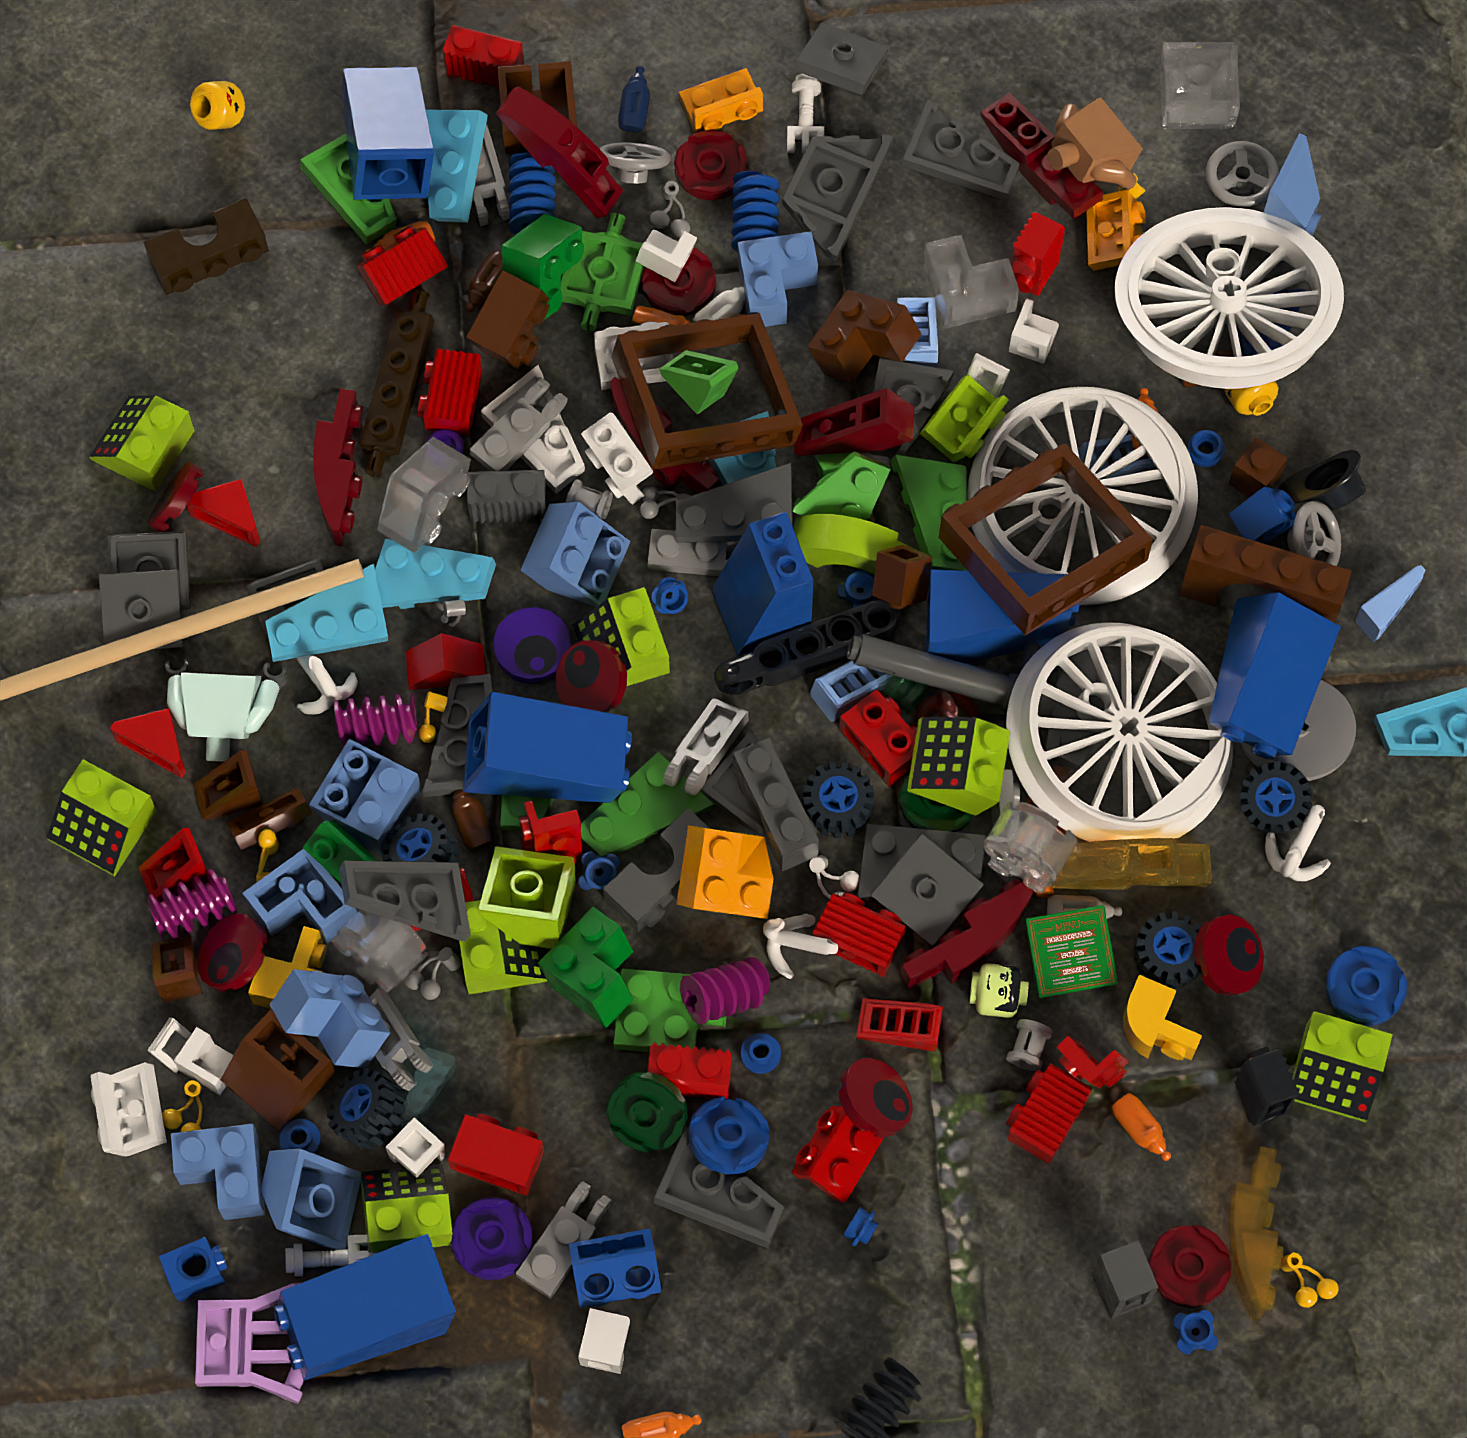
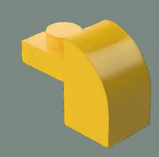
(274, 972)
(1146, 1023)

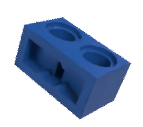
(613, 1258)

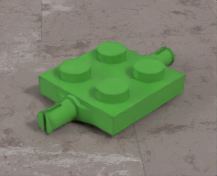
(606, 274)
(655, 1013)

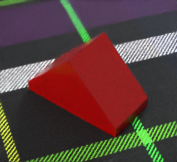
(226, 510)
(443, 658)
(152, 738)
(173, 863)

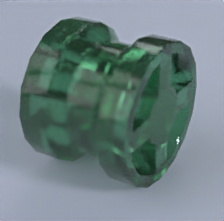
(906, 692)

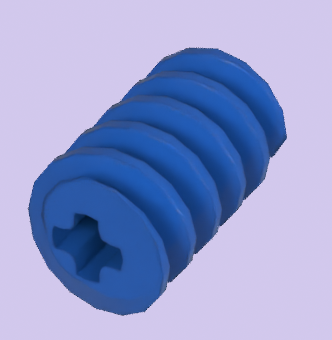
(530, 191)
(754, 207)

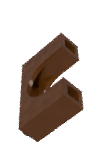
(1228, 560)

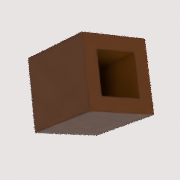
(1257, 468)
(902, 576)

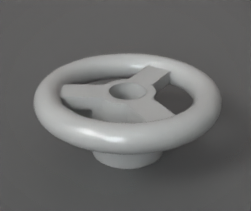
(635, 160)
(1236, 190)
(1308, 538)

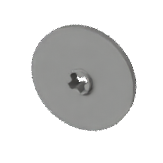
(1325, 737)

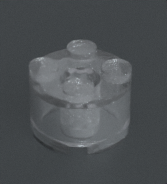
(1029, 845)
(381, 946)

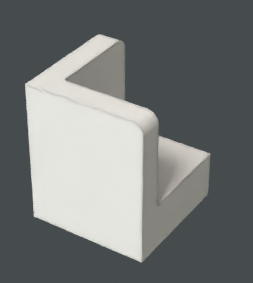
(666, 254)
(1032, 334)
(203, 1061)
(415, 1148)
(604, 1341)

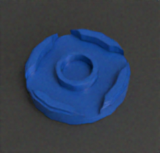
(1365, 986)
(728, 1135)

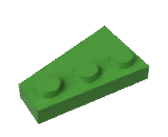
(330, 173)
(929, 491)

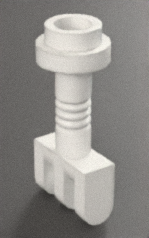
(806, 88)
(297, 1259)

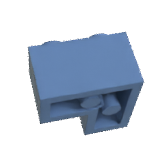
(773, 266)
(299, 889)
(335, 1012)
(223, 1156)

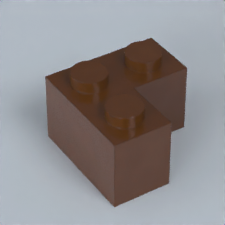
(507, 321)
(859, 329)

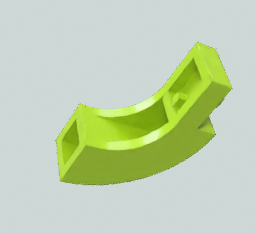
(843, 540)

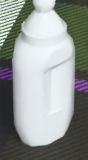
(723, 306)

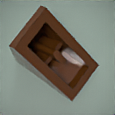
(228, 788)
(175, 969)

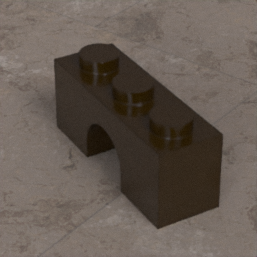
(183, 264)

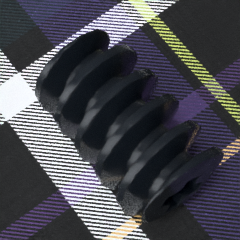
(881, 1402)

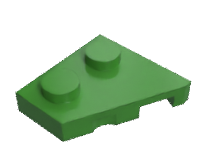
(848, 490)

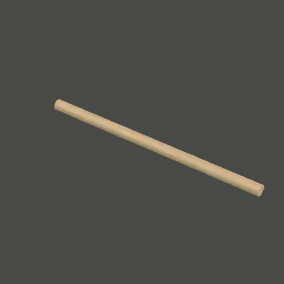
(180, 629)

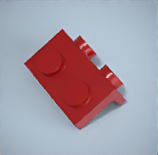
(553, 834)
(1084, 1065)
(836, 1154)

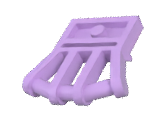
(227, 1350)

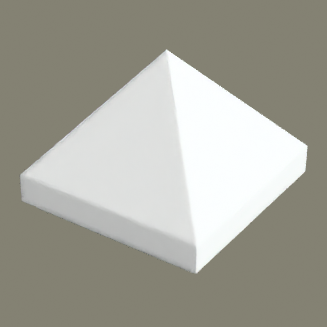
(988, 374)
(169, 1043)

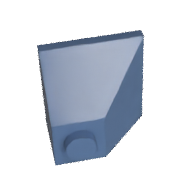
(1296, 190)
(310, 1196)

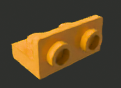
(722, 101)
(1113, 228)

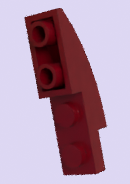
(1028, 143)
(564, 146)
(334, 466)
(695, 476)
(985, 930)

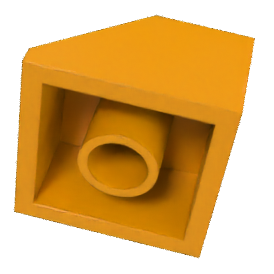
(725, 873)

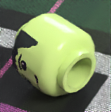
(998, 990)

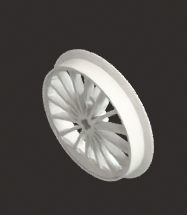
(1226, 298)
(1156, 439)
(1169, 816)

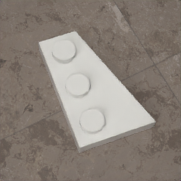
(554, 448)

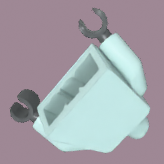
(221, 704)

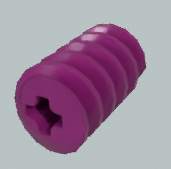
(376, 721)
(191, 904)
(725, 989)

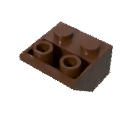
(277, 1072)

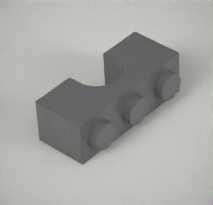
(780, 809)
(642, 896)

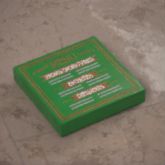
(1070, 951)

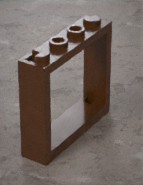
(712, 441)
(1035, 611)

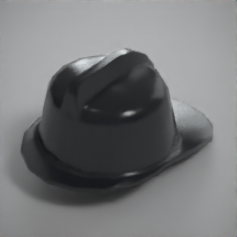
(1330, 482)

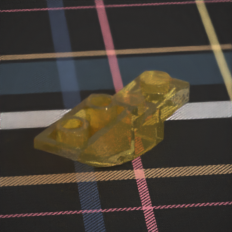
(1136, 862)
(1251, 1247)

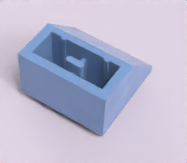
(575, 553)
(366, 795)

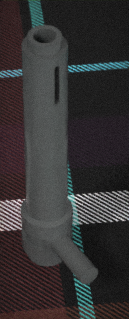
(942, 671)

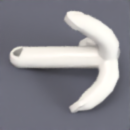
(325, 684)
(1290, 865)
(780, 933)

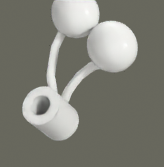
(849, 880)

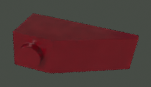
(859, 425)

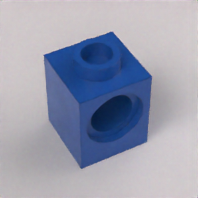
(1264, 515)
(176, 1263)

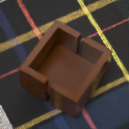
(555, 90)

